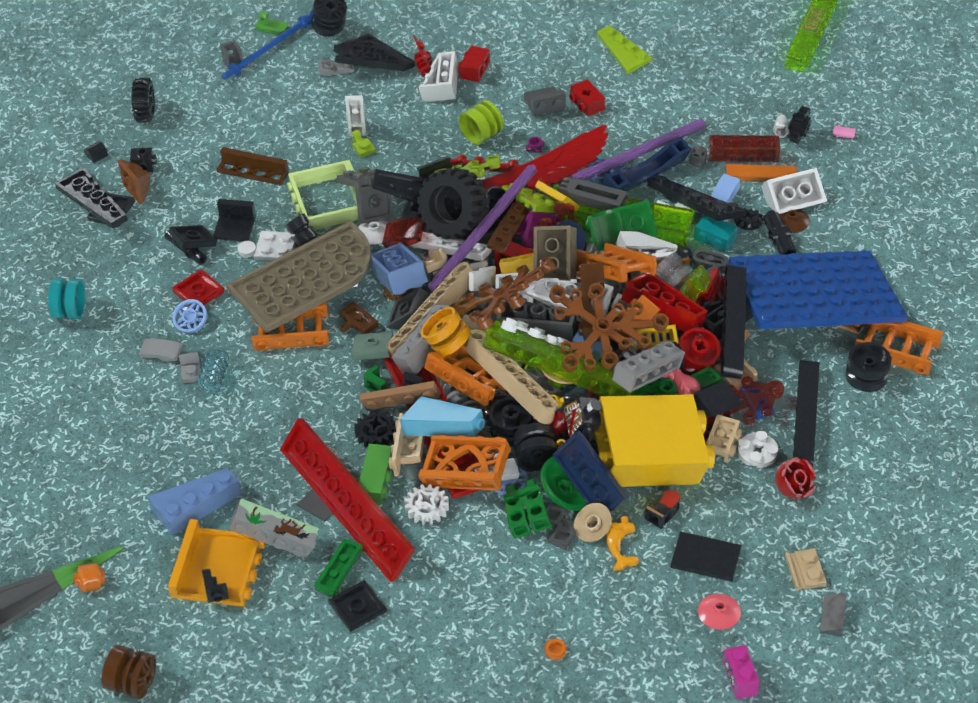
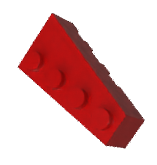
(675, 305)

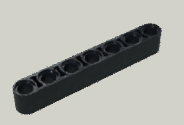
(733, 322)
(806, 410)

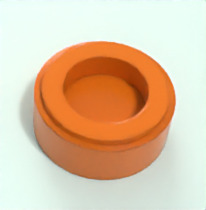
(555, 649)

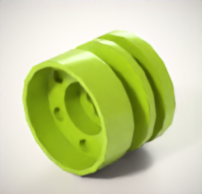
(481, 122)

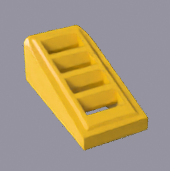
(671, 329)

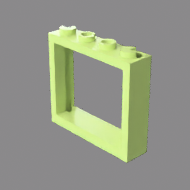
(318, 175)

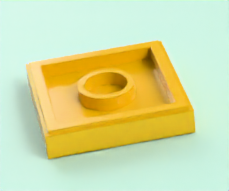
(552, 193)

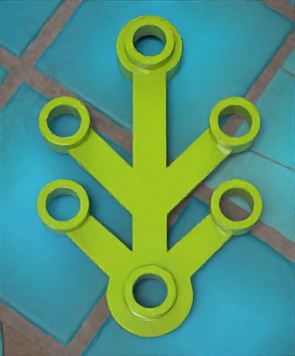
(492, 162)

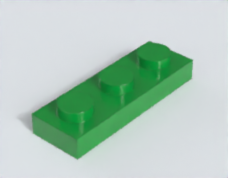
(338, 567)

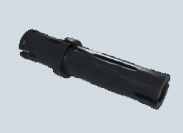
(192, 253)

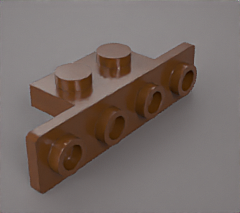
(507, 227)

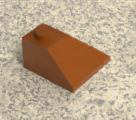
(134, 179)

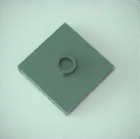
(371, 346)

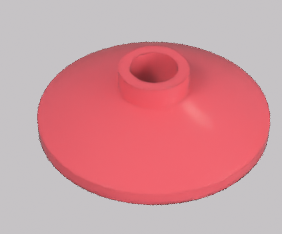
(719, 618)

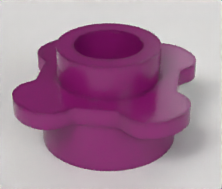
(535, 144)

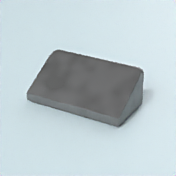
(833, 614)

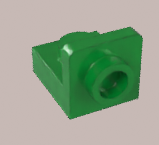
(707, 377)
(373, 381)

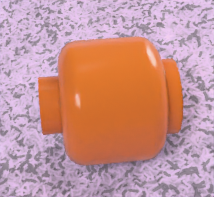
(89, 577)

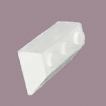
(794, 191)

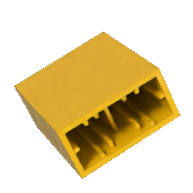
(653, 440)

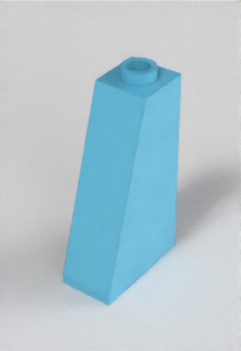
(439, 417)

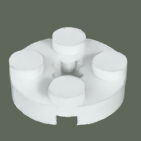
(757, 440)

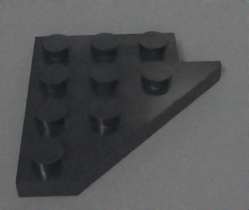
(372, 52)

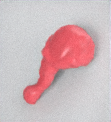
(685, 384)

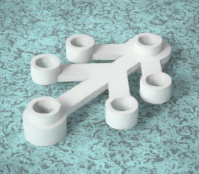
(512, 325)

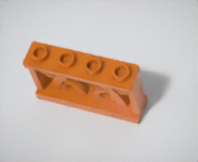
(457, 447)

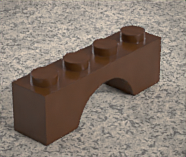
(589, 274)

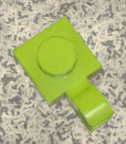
(362, 146)

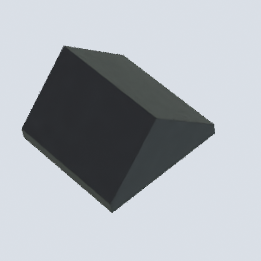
(716, 399)

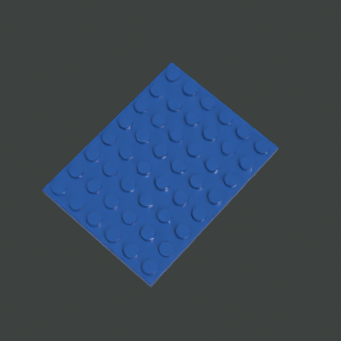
(818, 290)

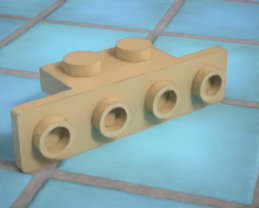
(405, 448)

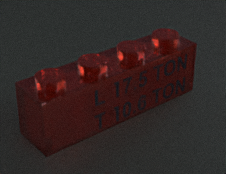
(743, 148)

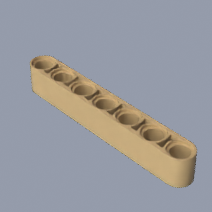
(447, 293)
(513, 379)

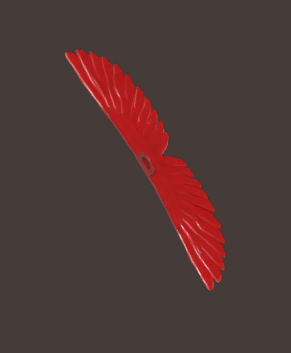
(558, 162)

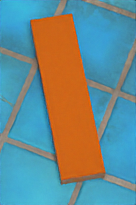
(758, 172)

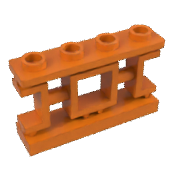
(451, 370)

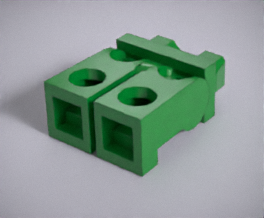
(523, 502)

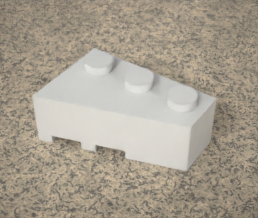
(442, 79)

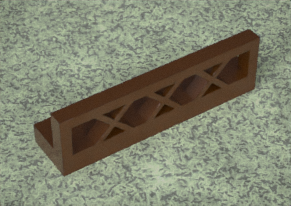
(254, 163)

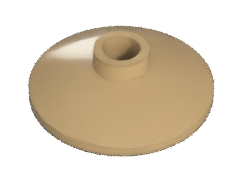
(588, 517)

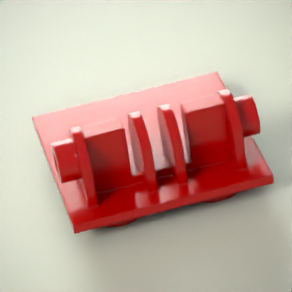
(422, 58)

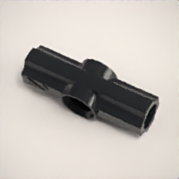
(779, 233)

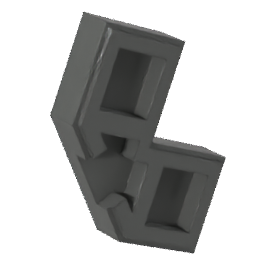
(564, 531)

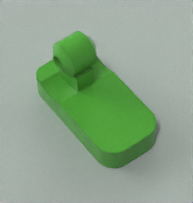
(270, 26)

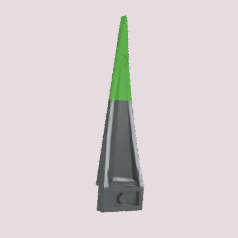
(25, 595)

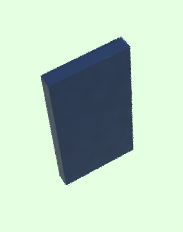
(589, 472)

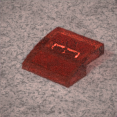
(403, 231)

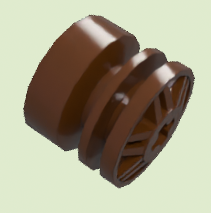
(128, 671)

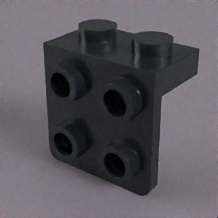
(235, 220)

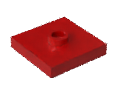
(198, 287)

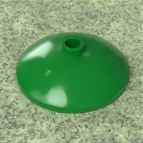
(560, 487)

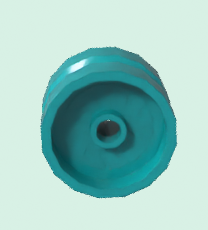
(66, 298)

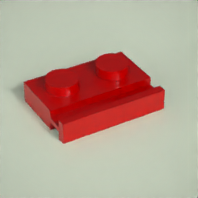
(715, 288)

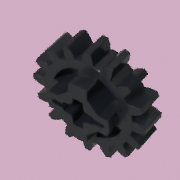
(799, 124)
(375, 428)

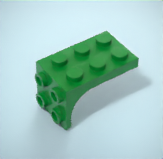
(608, 223)

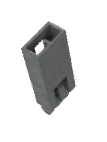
(592, 194)

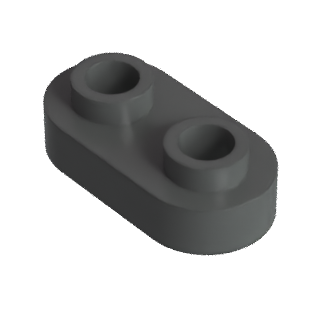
(709, 259)

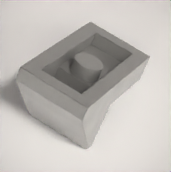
(190, 366)

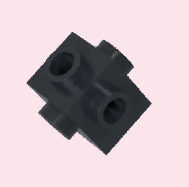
(144, 158)

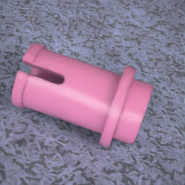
(845, 132)

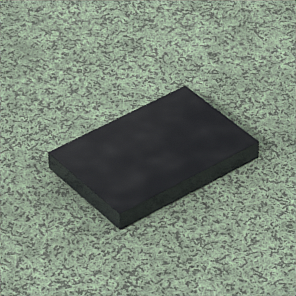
(706, 556)

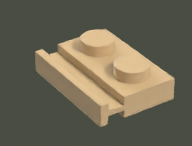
(805, 569)

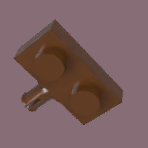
(357, 319)

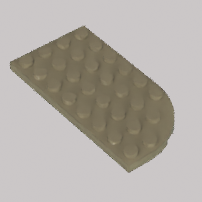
(304, 277)

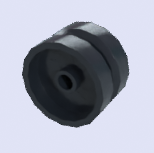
(868, 367)
(507, 417)
(534, 445)

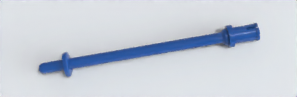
(303, 22)

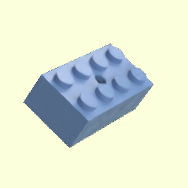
(398, 269)

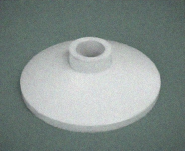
(374, 230)

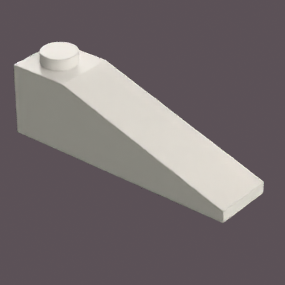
(540, 291)

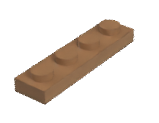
(399, 395)

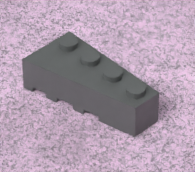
(542, 317)

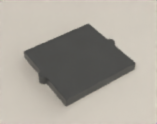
(313, 504)

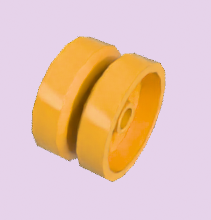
(445, 331)

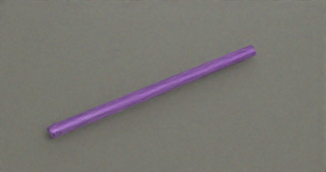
(639, 150)
(484, 226)

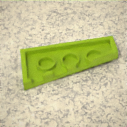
(625, 51)
(534, 200)

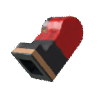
(664, 509)

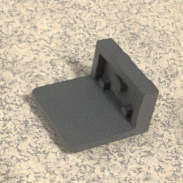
(545, 100)

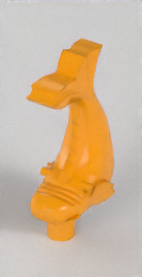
(613, 538)

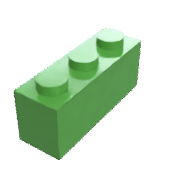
(376, 472)

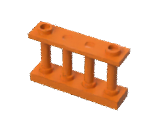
(619, 261)
(912, 333)
(300, 338)

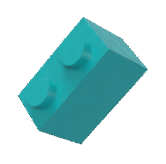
(715, 233)

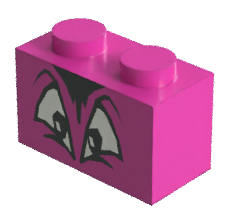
(741, 672)

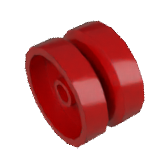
(700, 350)

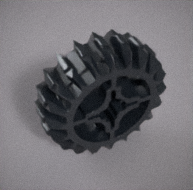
(143, 99)

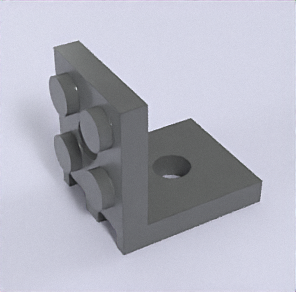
(363, 181)

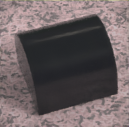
(96, 151)

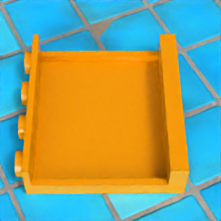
(228, 556)

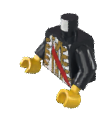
(580, 414)

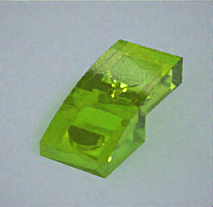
(696, 283)

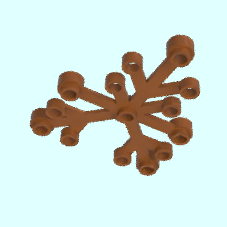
(507, 292)
(575, 307)

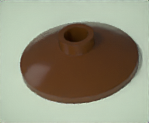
(796, 220)

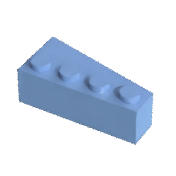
(194, 499)

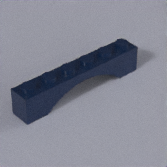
(665, 159)

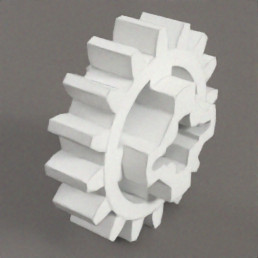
(426, 504)

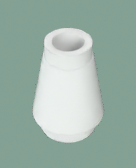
(781, 126)

